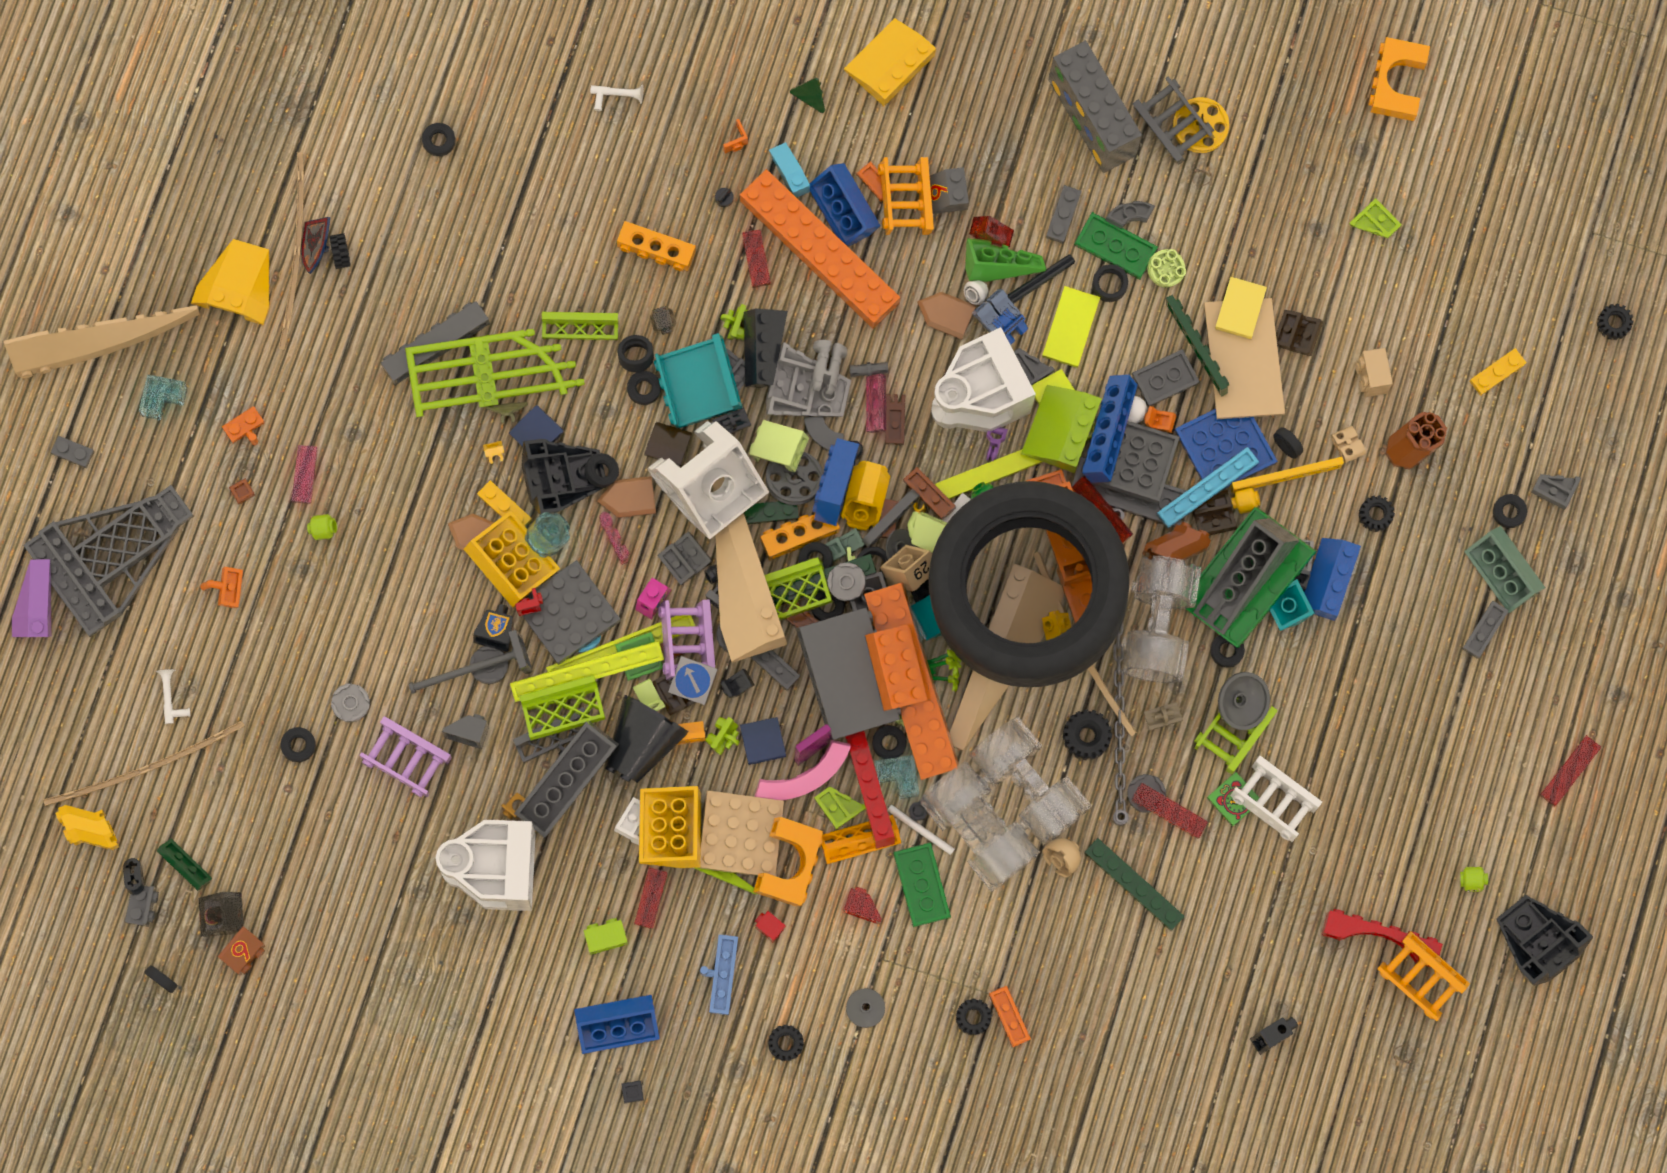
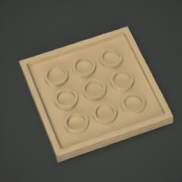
(738, 834)

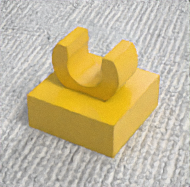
(493, 449)

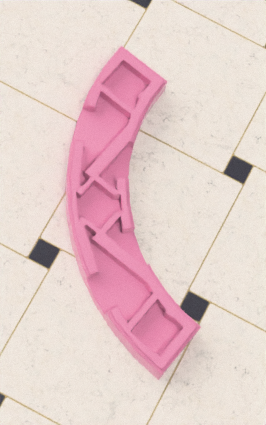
(810, 779)

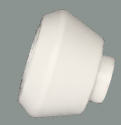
(976, 292)

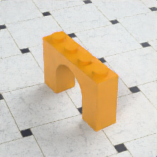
(1385, 99)
(806, 842)

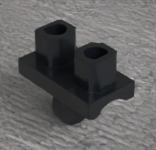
(734, 421)

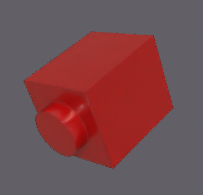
(769, 926)

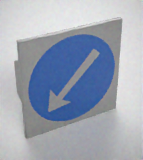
(692, 680)

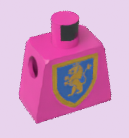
(652, 598)

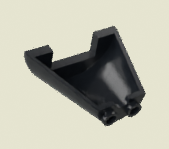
(642, 739)

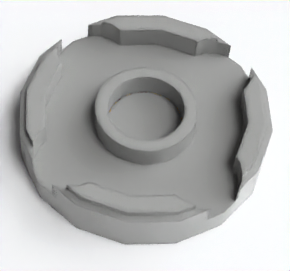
(846, 581)
(350, 702)

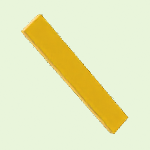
(1289, 474)

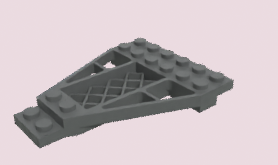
(74, 580)

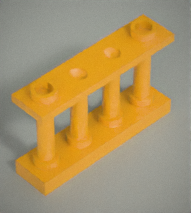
(922, 187)
(1441, 969)

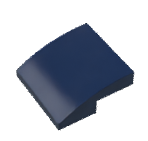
(536, 425)
(762, 741)

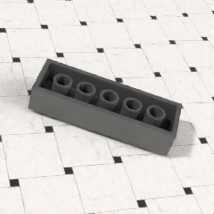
(566, 778)

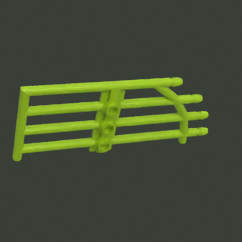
(483, 371)

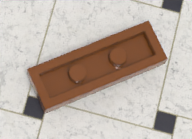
(929, 493)

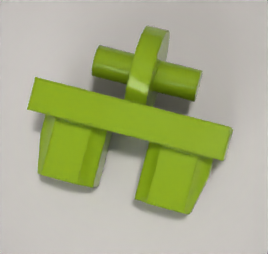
(735, 330)
(725, 737)

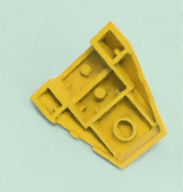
(237, 282)

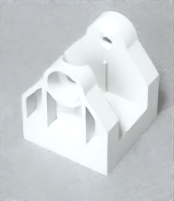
(983, 386)
(691, 484)
(492, 864)

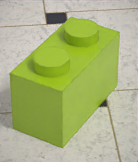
(605, 936)

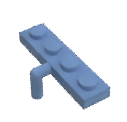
(722, 974)

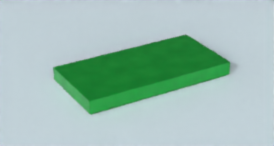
(1115, 245)
(921, 885)

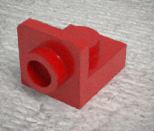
(529, 606)

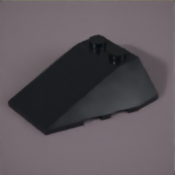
(557, 474)
(1541, 939)

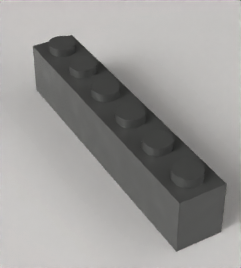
(456, 327)

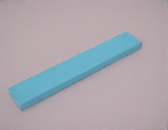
(1207, 487)

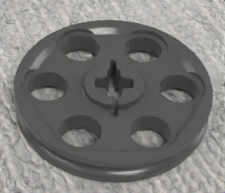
(796, 485)

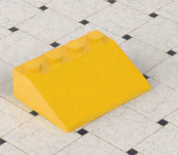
(890, 61)
(509, 559)
(670, 827)

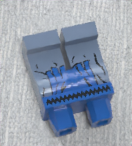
(1001, 313)

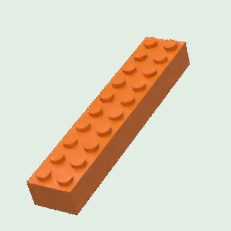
(819, 249)
(925, 719)

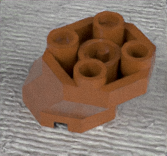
(1416, 440)
(1179, 544)

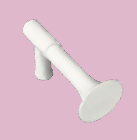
(601, 90)
(169, 713)

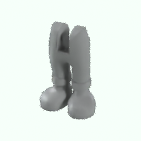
(821, 374)

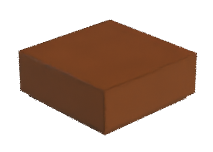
(241, 491)

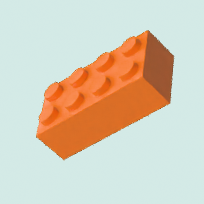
(896, 667)

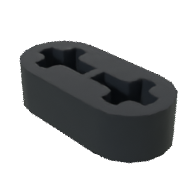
(129, 876)

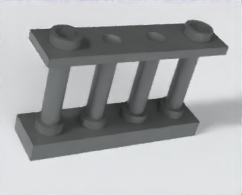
(1167, 136)

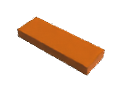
(1009, 1016)

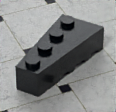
(762, 345)

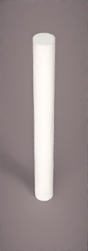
(920, 829)

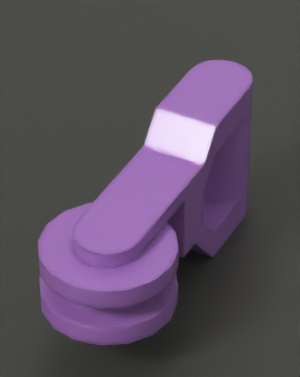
(995, 442)

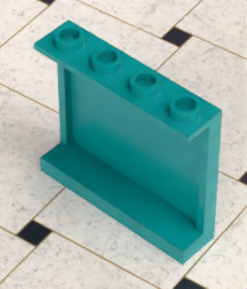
(698, 382)

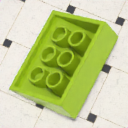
(1061, 427)

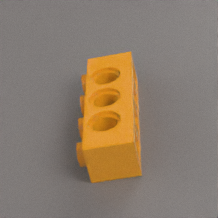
(631, 232)
(774, 549)

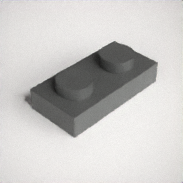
(72, 452)

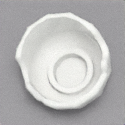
(1138, 410)

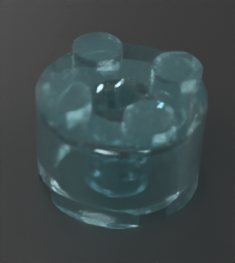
(548, 534)

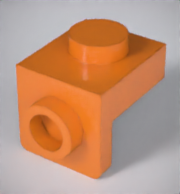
(1159, 419)

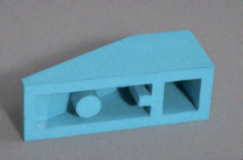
(790, 170)

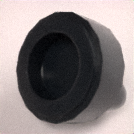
(724, 197)

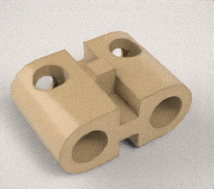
(1348, 444)

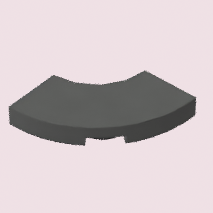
(1130, 212)
(820, 432)

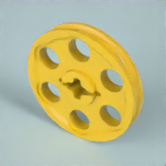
(1220, 118)

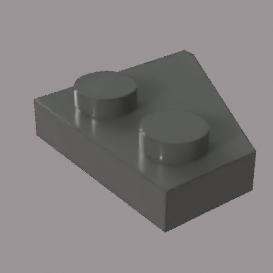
(1032, 366)
(1556, 489)

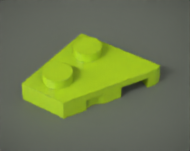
(1376, 220)
(838, 806)

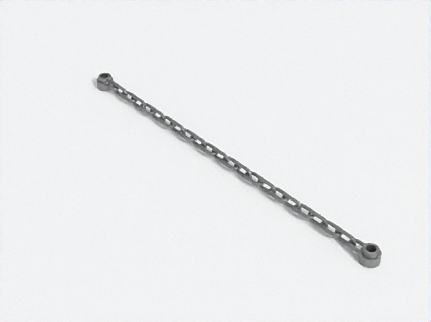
(1115, 819)

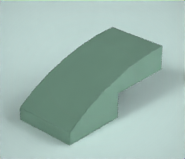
(839, 544)

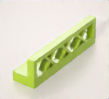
(576, 319)

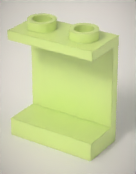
(779, 444)

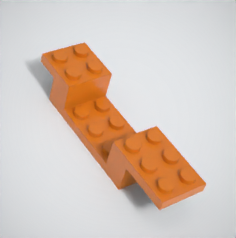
(1071, 568)

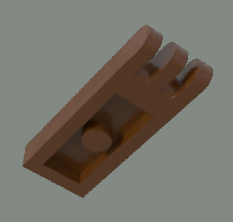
(895, 420)

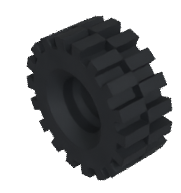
(1090, 720)

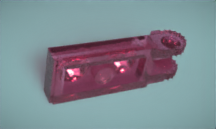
(613, 536)

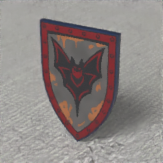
(314, 242)

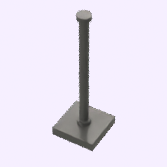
(518, 653)

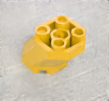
(865, 495)
(87, 827)

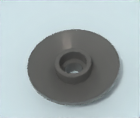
(897, 541)
(861, 1017)

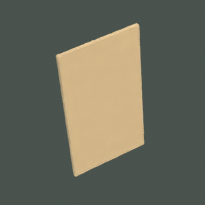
(1248, 365)

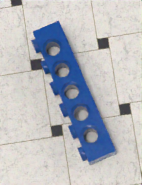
(1109, 428)

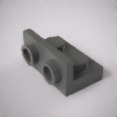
(141, 907)

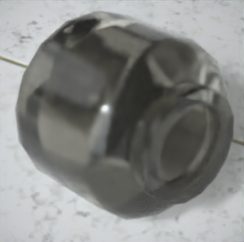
(662, 320)

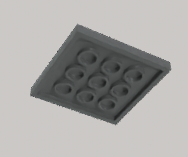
(1142, 462)
(570, 613)

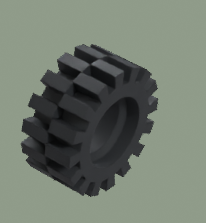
(340, 251)
(1611, 332)
(1372, 524)
(969, 1028)
(785, 1030)

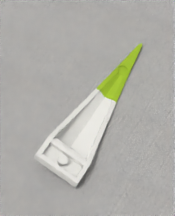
(629, 827)

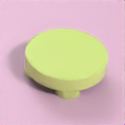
(1166, 268)

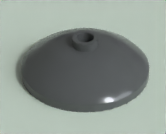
(1252, 702)

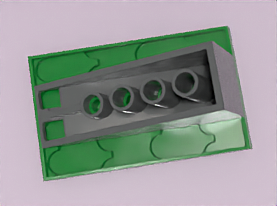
(1249, 576)

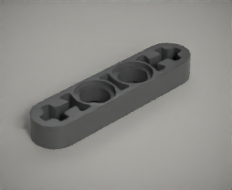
(890, 518)

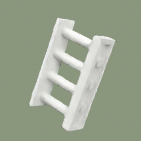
(1290, 787)

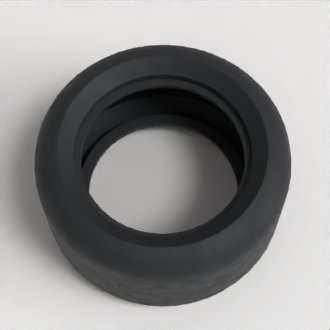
(1029, 506)

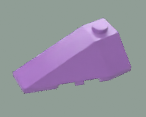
(33, 605)

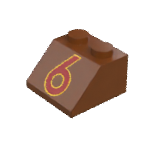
(242, 951)

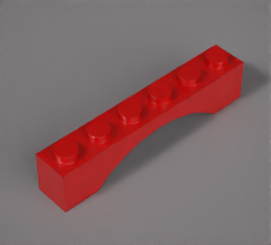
(870, 790)
(1343, 926)

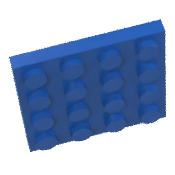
(1215, 441)

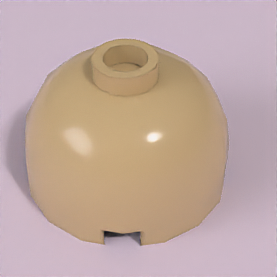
(1063, 855)

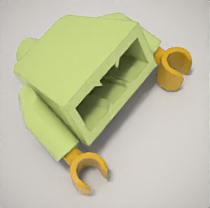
(924, 528)

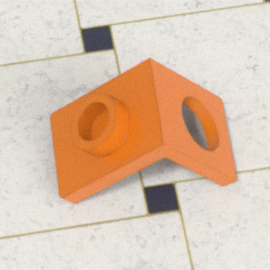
(738, 143)

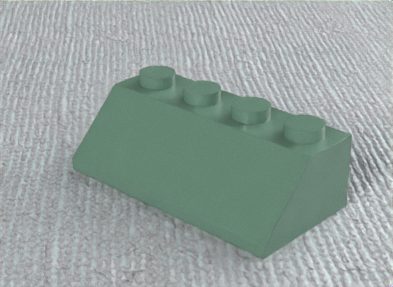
(1504, 569)

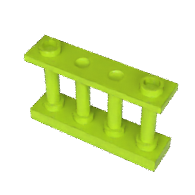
(1242, 745)

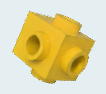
(1059, 624)

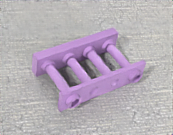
(703, 629)
(405, 738)

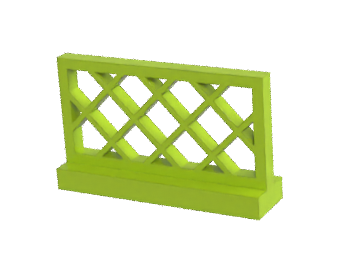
(794, 573)
(559, 695)

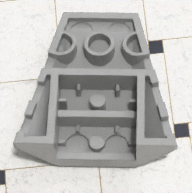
(794, 391)

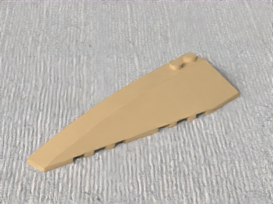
(46, 351)
(745, 602)
(1018, 619)

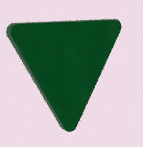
(810, 94)

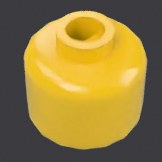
(1246, 500)

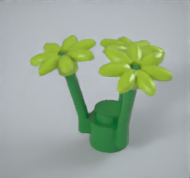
(953, 663)

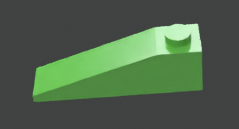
(992, 263)

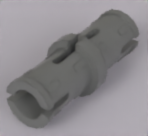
(869, 369)

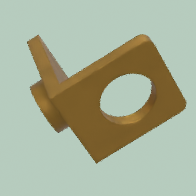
(508, 809)

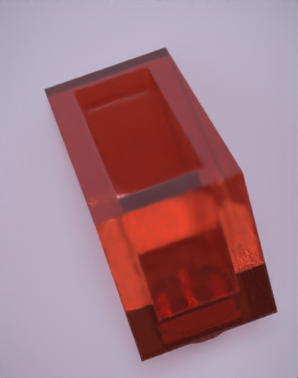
(992, 230)
(862, 906)

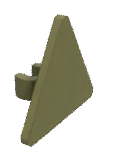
(507, 409)

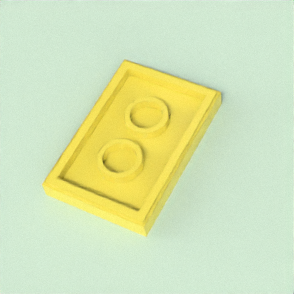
(1240, 308)

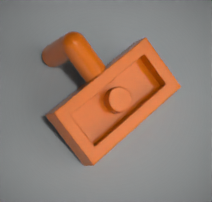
(244, 425)
(229, 587)

